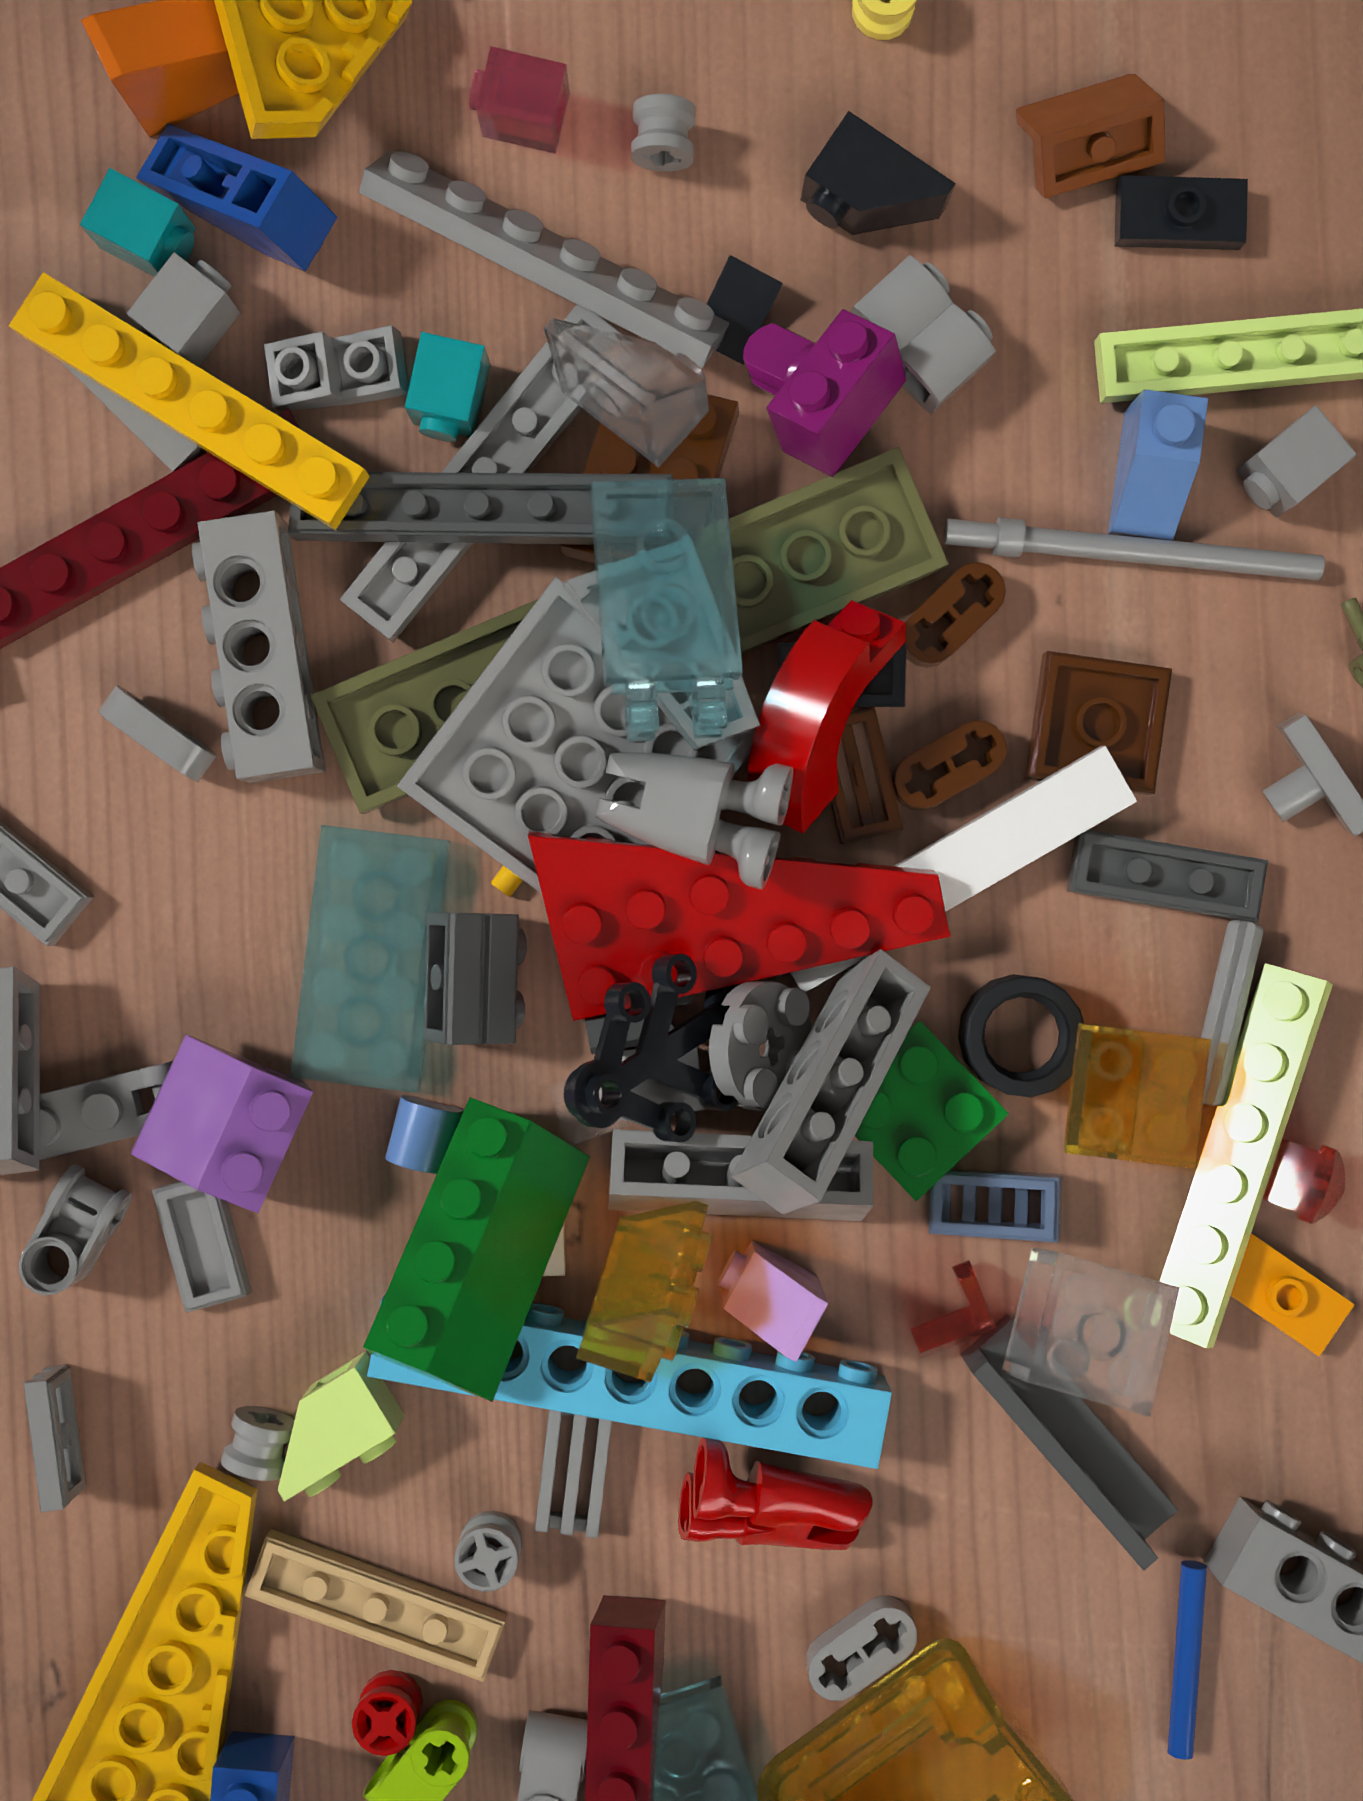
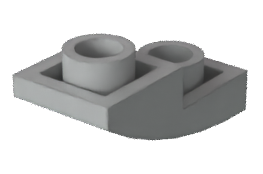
(338, 370)

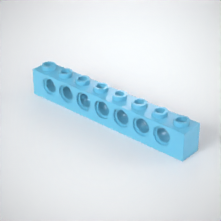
(846, 1434)

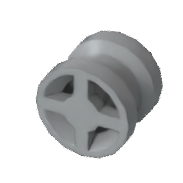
(663, 132)
(258, 1443)
(488, 1566)

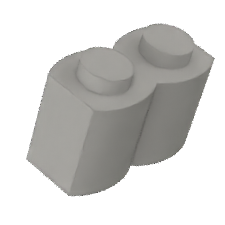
(934, 336)

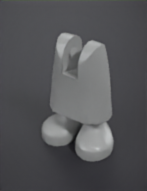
(685, 805)

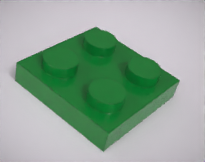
(927, 1113)

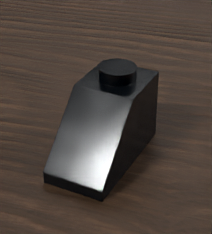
(871, 182)

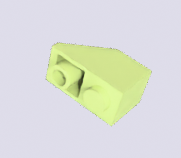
(336, 1423)

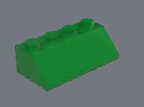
(478, 1251)

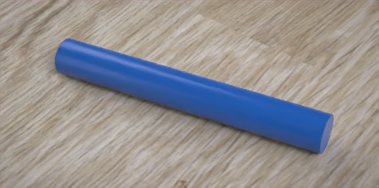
(1187, 1659)

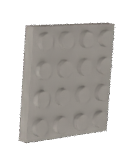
(537, 740)

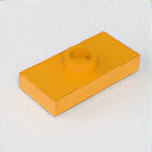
(1289, 1296)

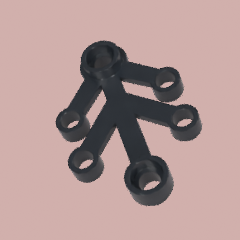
(654, 1057)

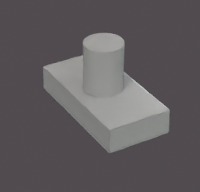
(1315, 779)

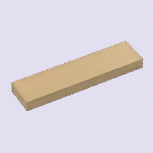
(376, 1605)

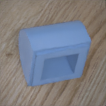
(421, 1133)

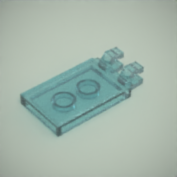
(666, 598)

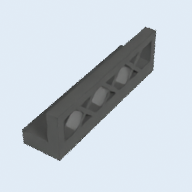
(1076, 1447)

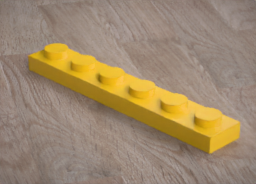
(189, 401)

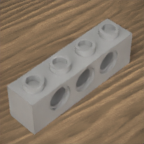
(223, 555)
(831, 1084)
(1249, 1563)

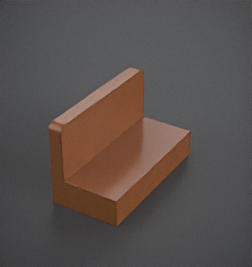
(1094, 133)

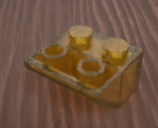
(1136, 1095)
(646, 1290)

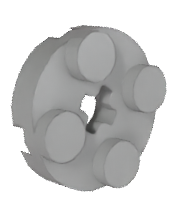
(758, 1015)

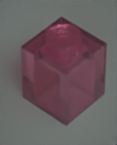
(521, 99)

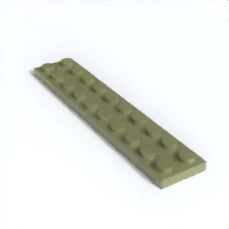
(790, 566)

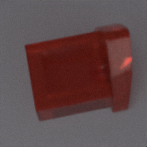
(1306, 1180)
(958, 1325)

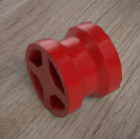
(391, 1728)

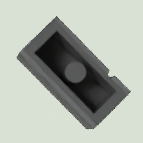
(473, 978)

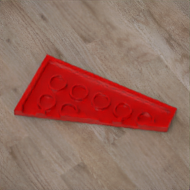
(630, 903)

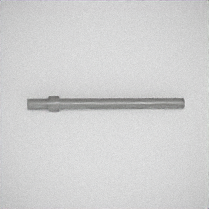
(1012, 537)

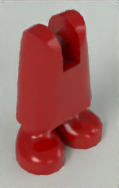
(770, 1507)

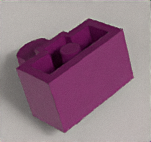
(827, 388)

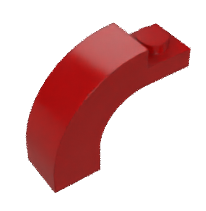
(813, 702)

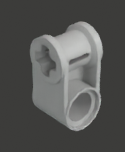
(78, 1221)
(552, 1757)

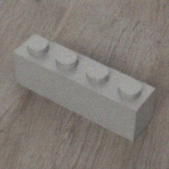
(663, 1174)

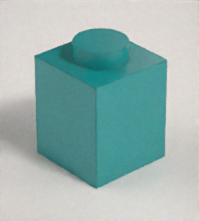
(137, 224)
(447, 387)

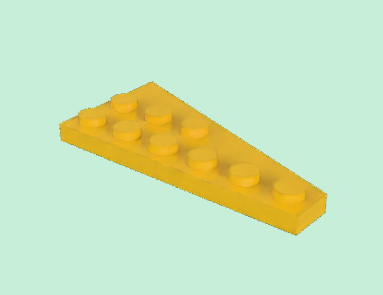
(166, 1677)

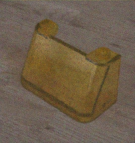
(917, 1736)

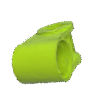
(428, 1766)

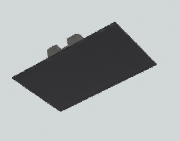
(743, 299)

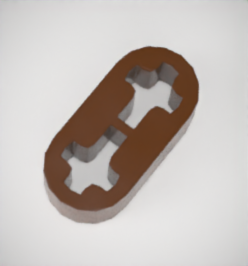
(961, 626)
(955, 779)

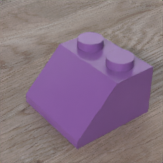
(222, 1123)

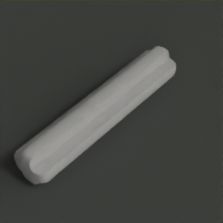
(1228, 1003)

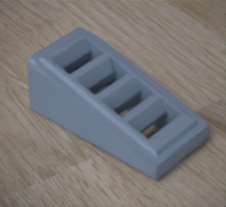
(1021, 1229)

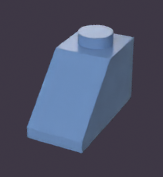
(1156, 463)

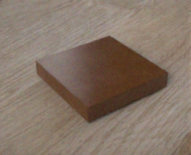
(1098, 704)

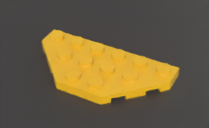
(302, 57)

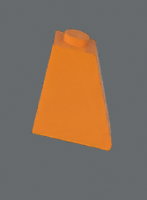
(164, 58)

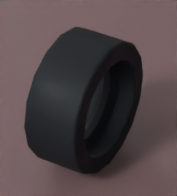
(973, 1026)

